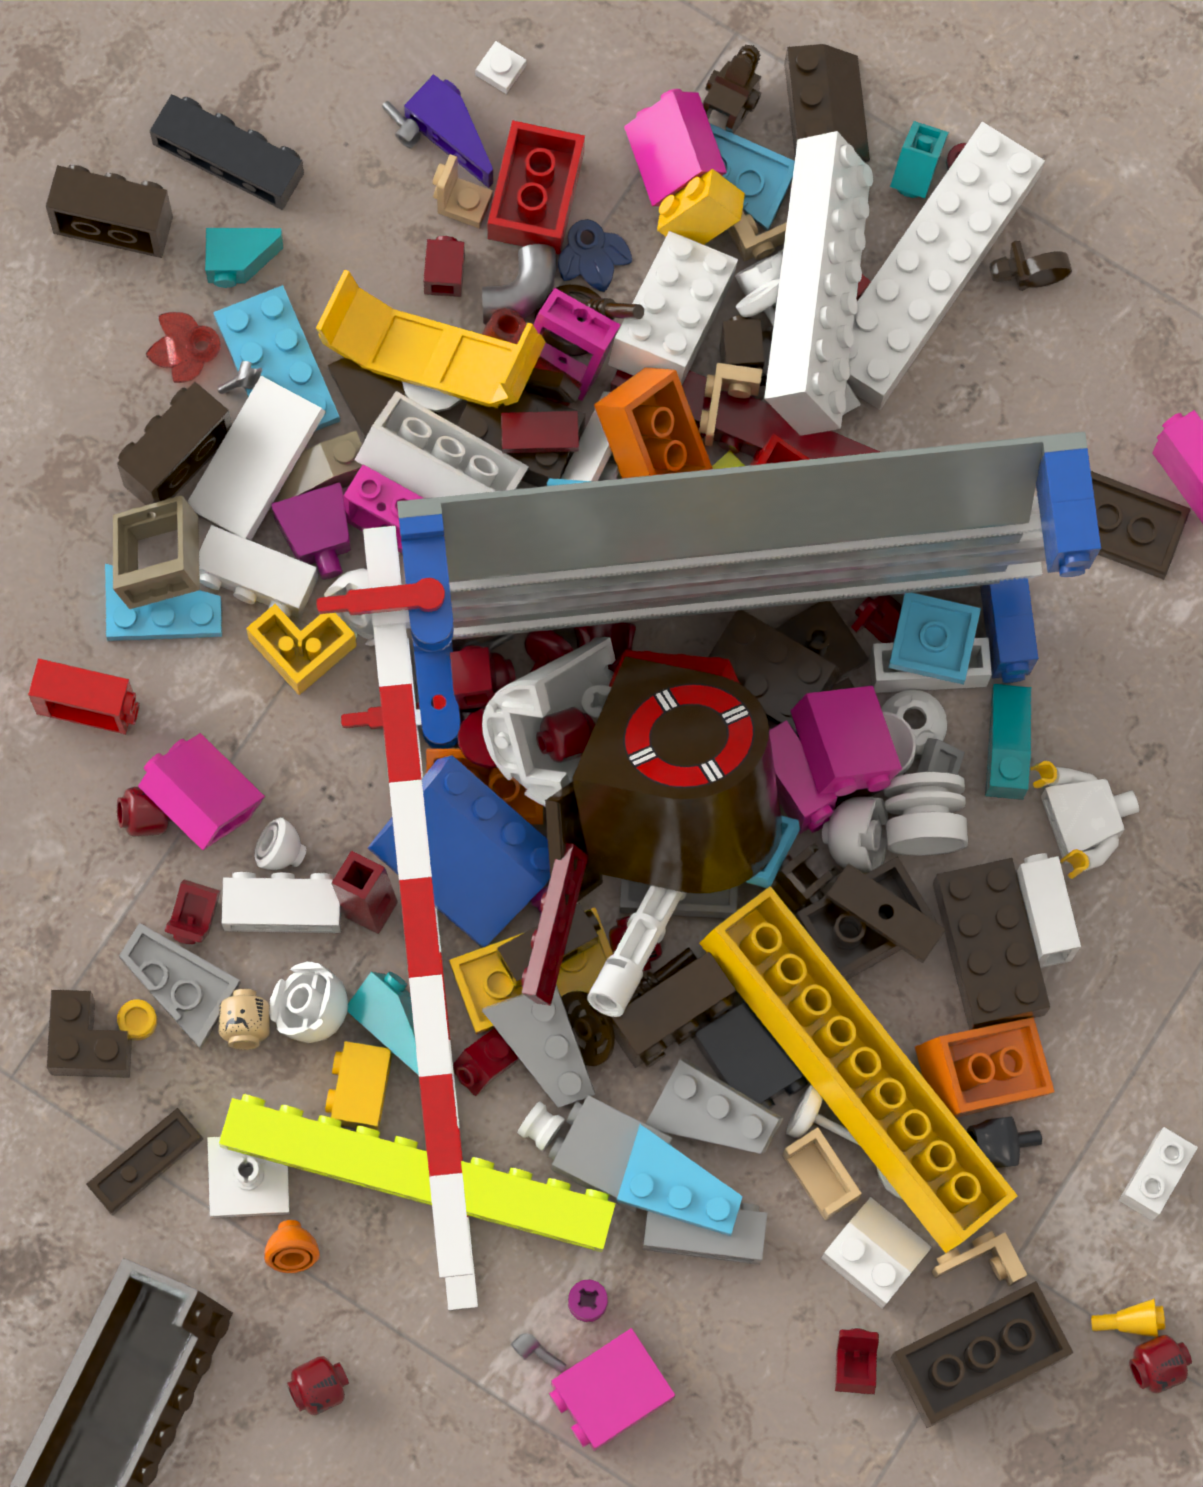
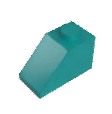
(918, 160)
(239, 253)

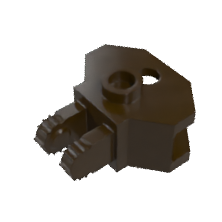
(735, 88)
(797, 883)

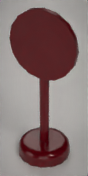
(542, 648)

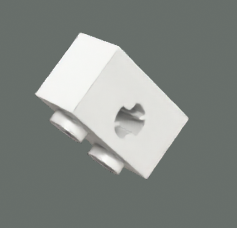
(1158, 1173)

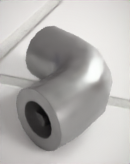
(530, 287)

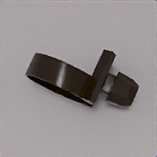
(1033, 272)

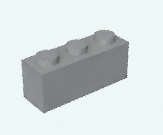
(681, 1238)

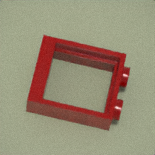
(83, 696)

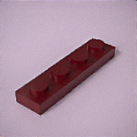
(551, 937)

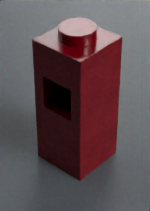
(364, 892)

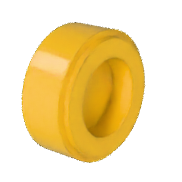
(137, 1018)

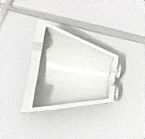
(519, 707)

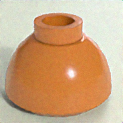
(291, 1248)

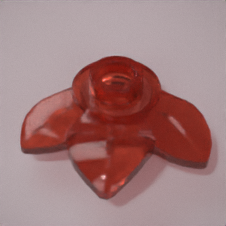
(178, 346)

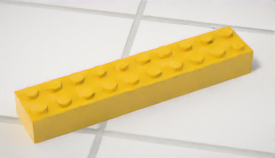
(858, 1070)

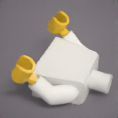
(1083, 815)

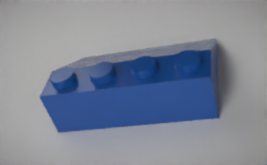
(480, 852)

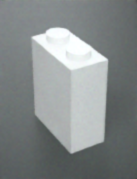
(1048, 909)

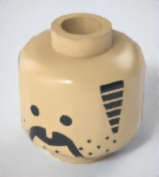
(244, 1019)

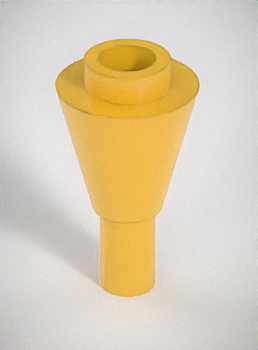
(1138, 1319)

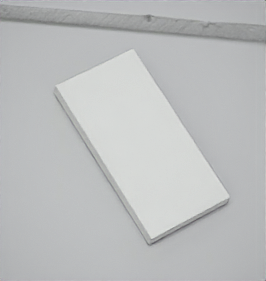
(255, 458)

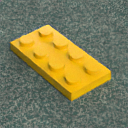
(485, 981)

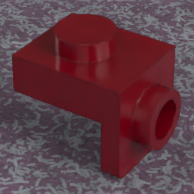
(879, 617)
(192, 912)
(484, 1061)
(856, 1361)

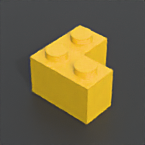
(303, 654)

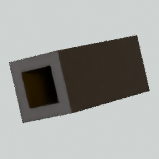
(517, 952)

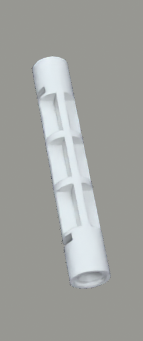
(624, 968)

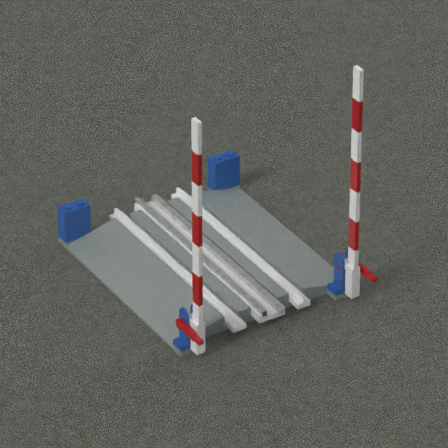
(673, 552)

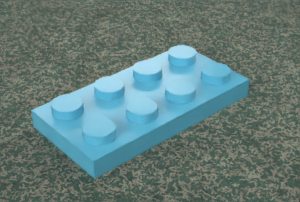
(271, 339)

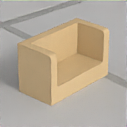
(821, 1174)

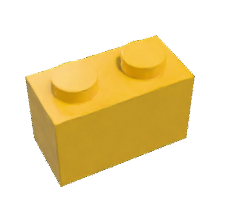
(702, 208)
(360, 1085)

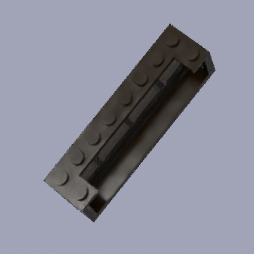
(126, 1384)

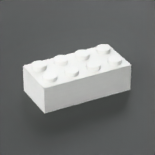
(679, 308)
(434, 454)

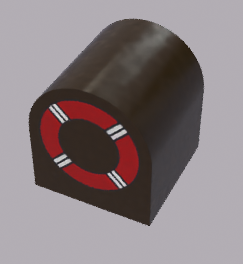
(679, 781)

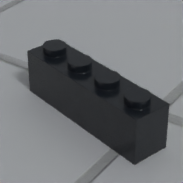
(227, 151)

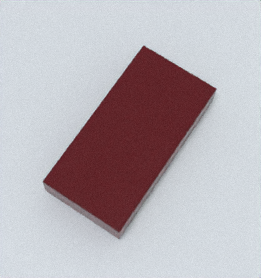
(540, 432)

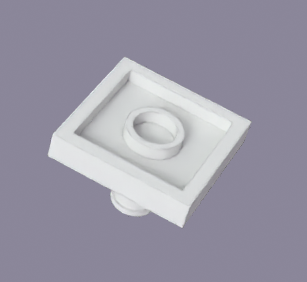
(245, 1184)

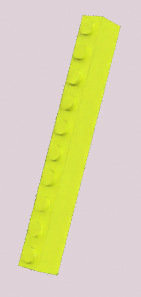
(403, 1172)

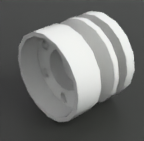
(926, 815)

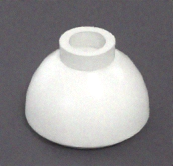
(279, 846)

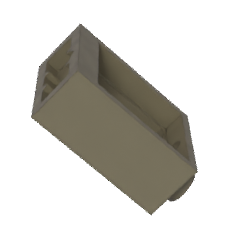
(163, 580)

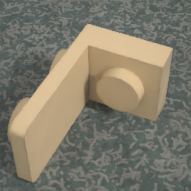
(458, 197)
(753, 246)
(739, 383)
(1004, 1261)

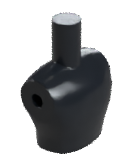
(1002, 1141)

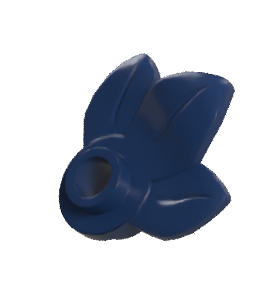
(592, 261)

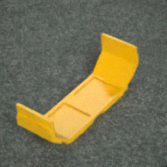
(426, 350)

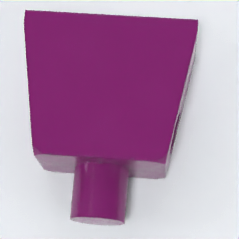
(315, 528)

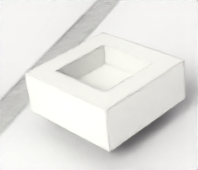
(500, 67)

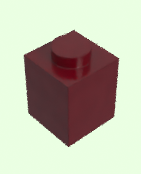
(444, 266)
(473, 676)

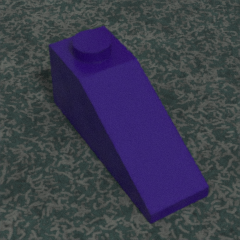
(446, 122)

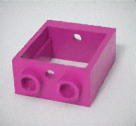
(593, 335)
(373, 501)

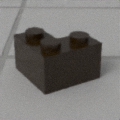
(746, 344)
(79, 1049)

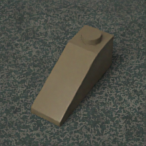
(323, 466)

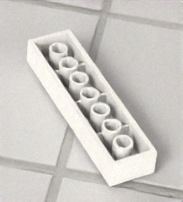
(937, 259)
(819, 284)

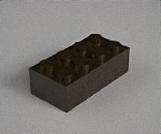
(991, 944)
(981, 1354)

